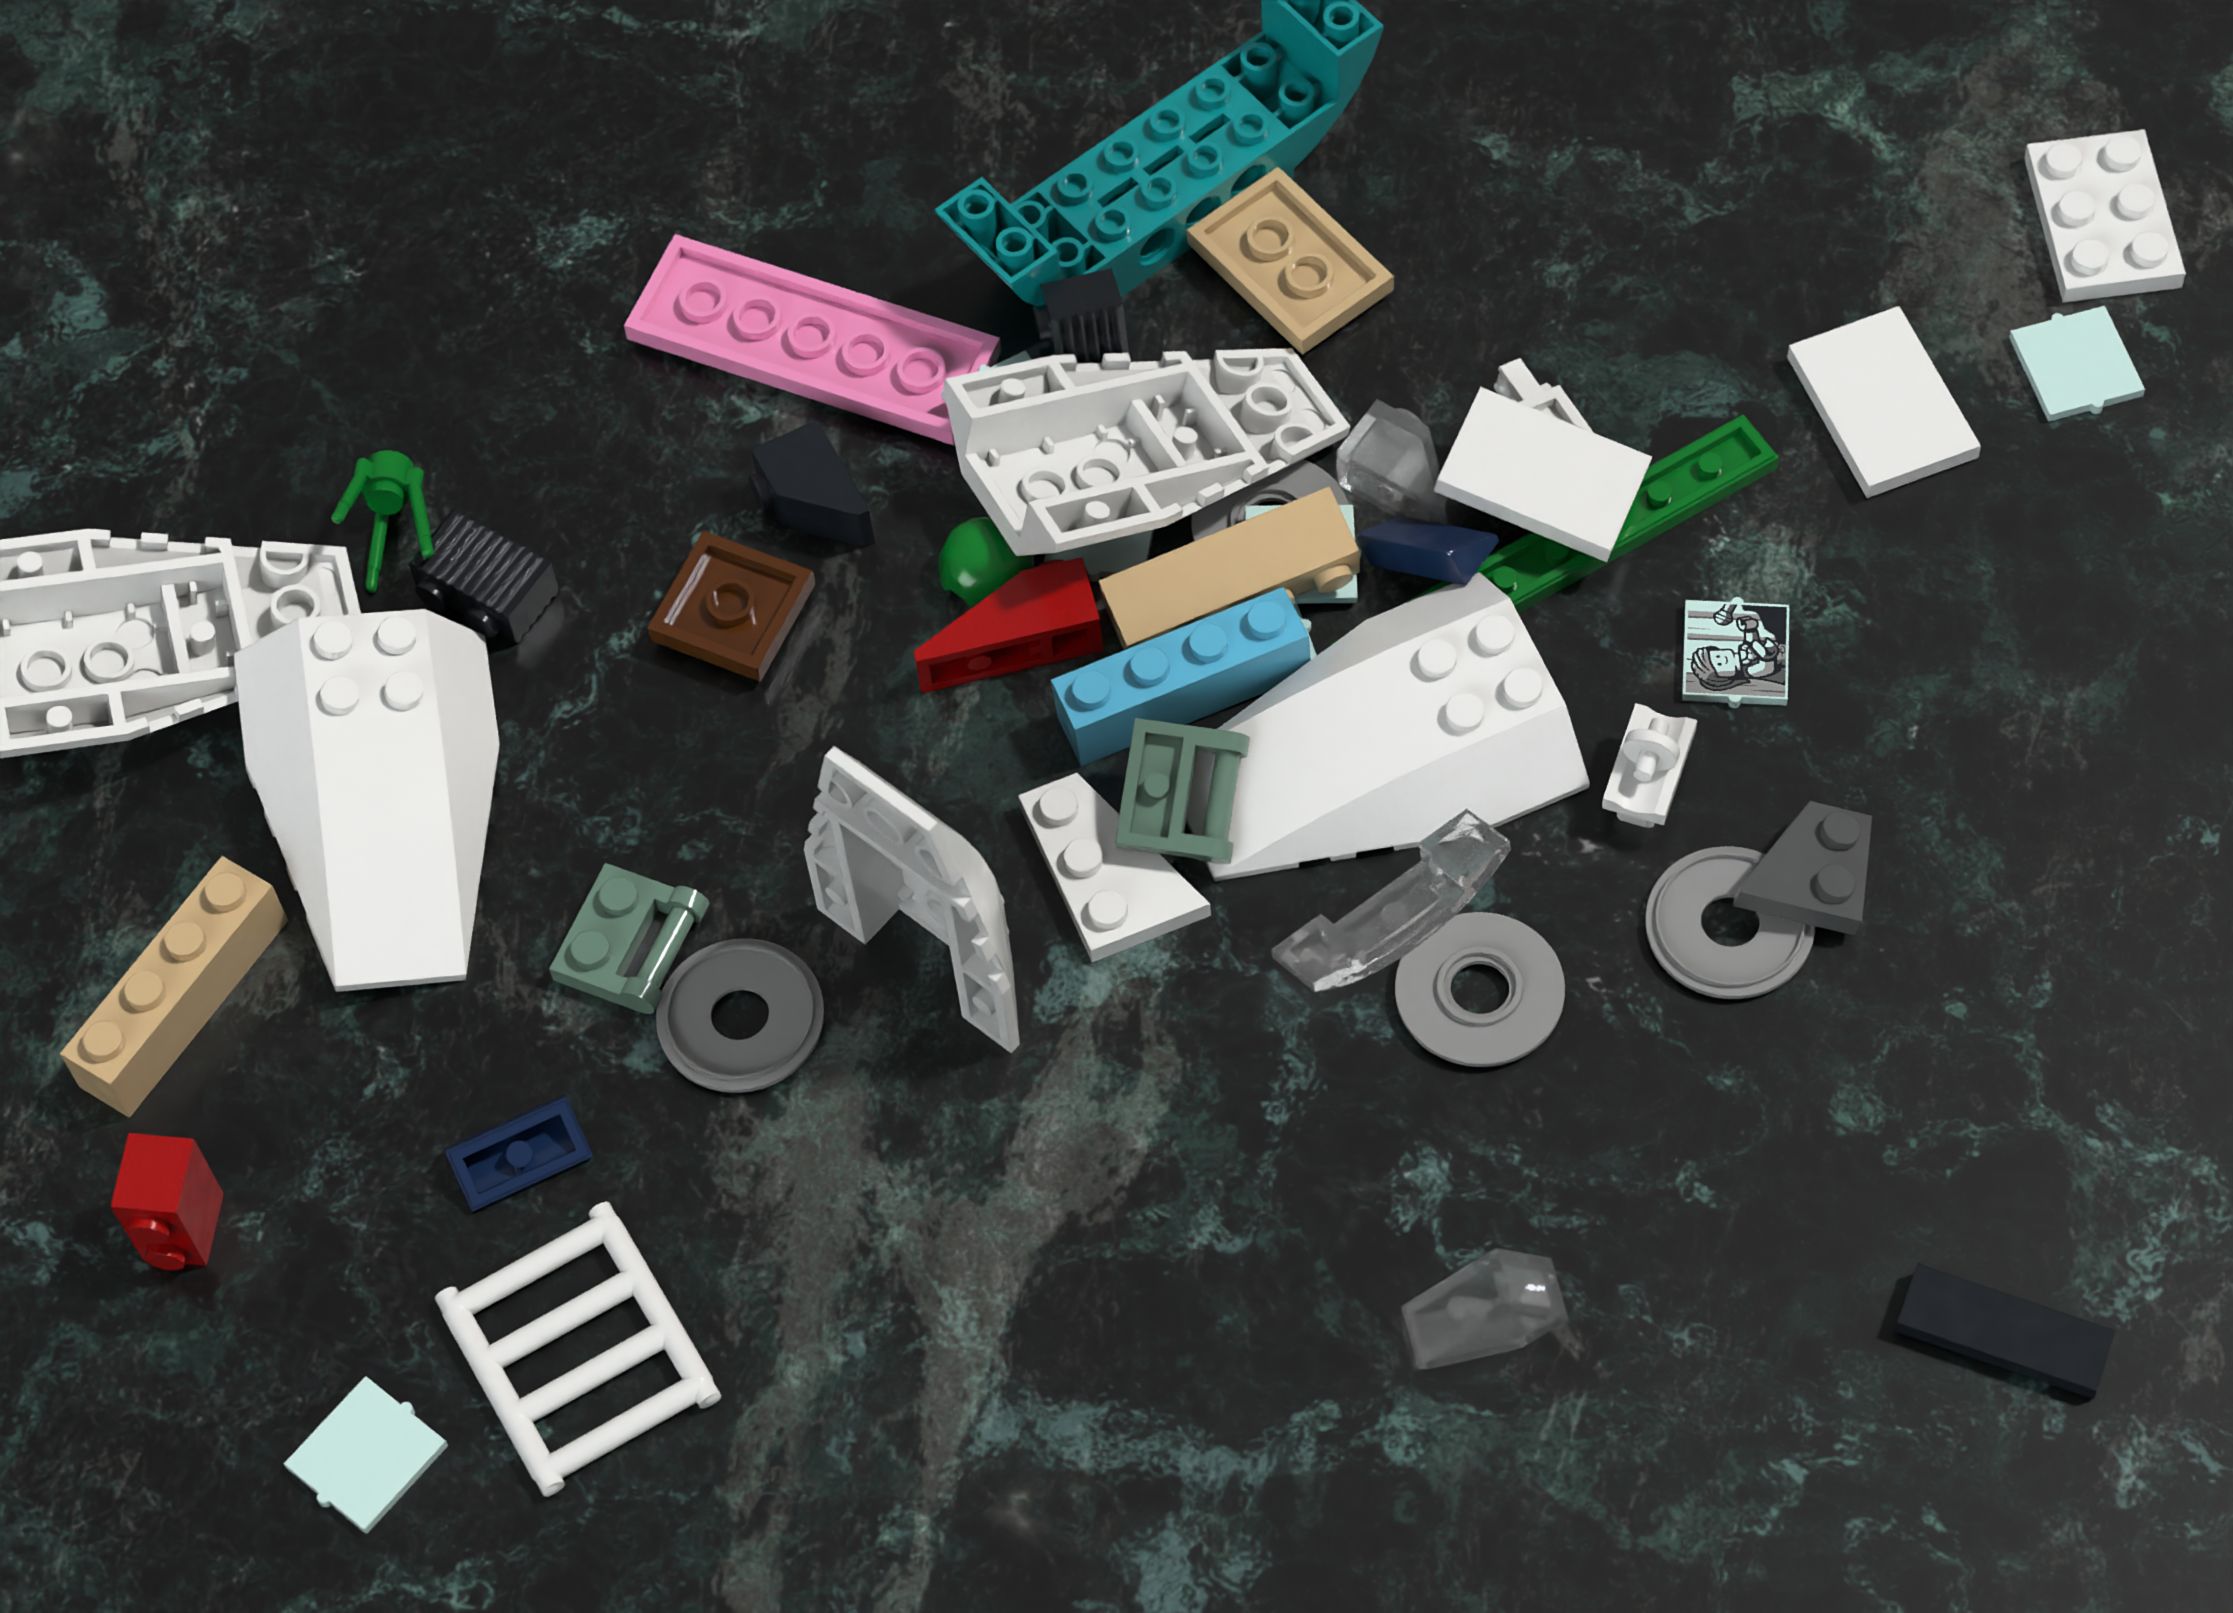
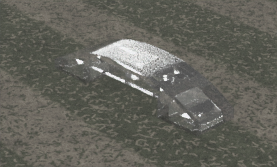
(1401, 915)

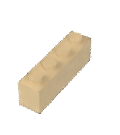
(1288, 547)
(174, 986)

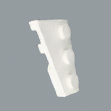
(1109, 891)

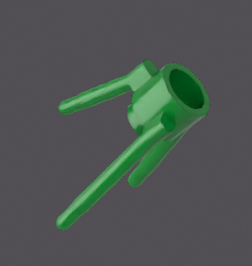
(386, 485)

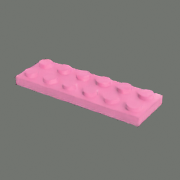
(807, 336)

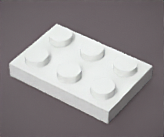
(2104, 216)

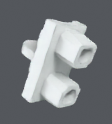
(1648, 767)

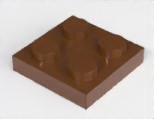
(731, 605)

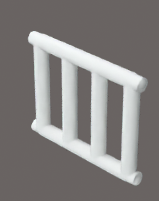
(519, 1414)

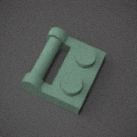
(1160, 789)
(611, 931)

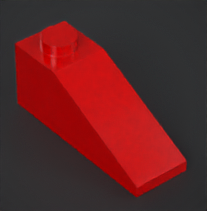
(1024, 624)

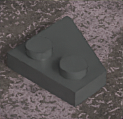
(1814, 870)

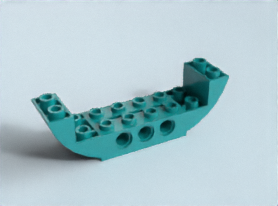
(1180, 159)

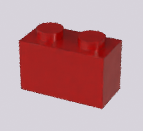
(167, 1200)

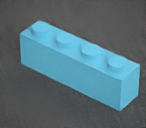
(1181, 674)

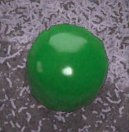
(978, 560)

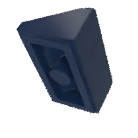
(1427, 548)
(518, 1152)

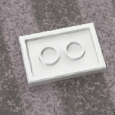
(1883, 402)
(1543, 474)

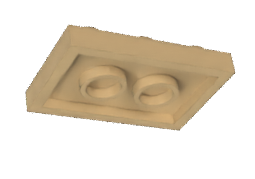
(1290, 260)

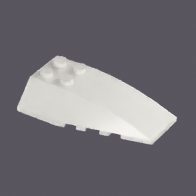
(1129, 446)
(141, 631)
(1397, 737)
(377, 784)
(887, 853)

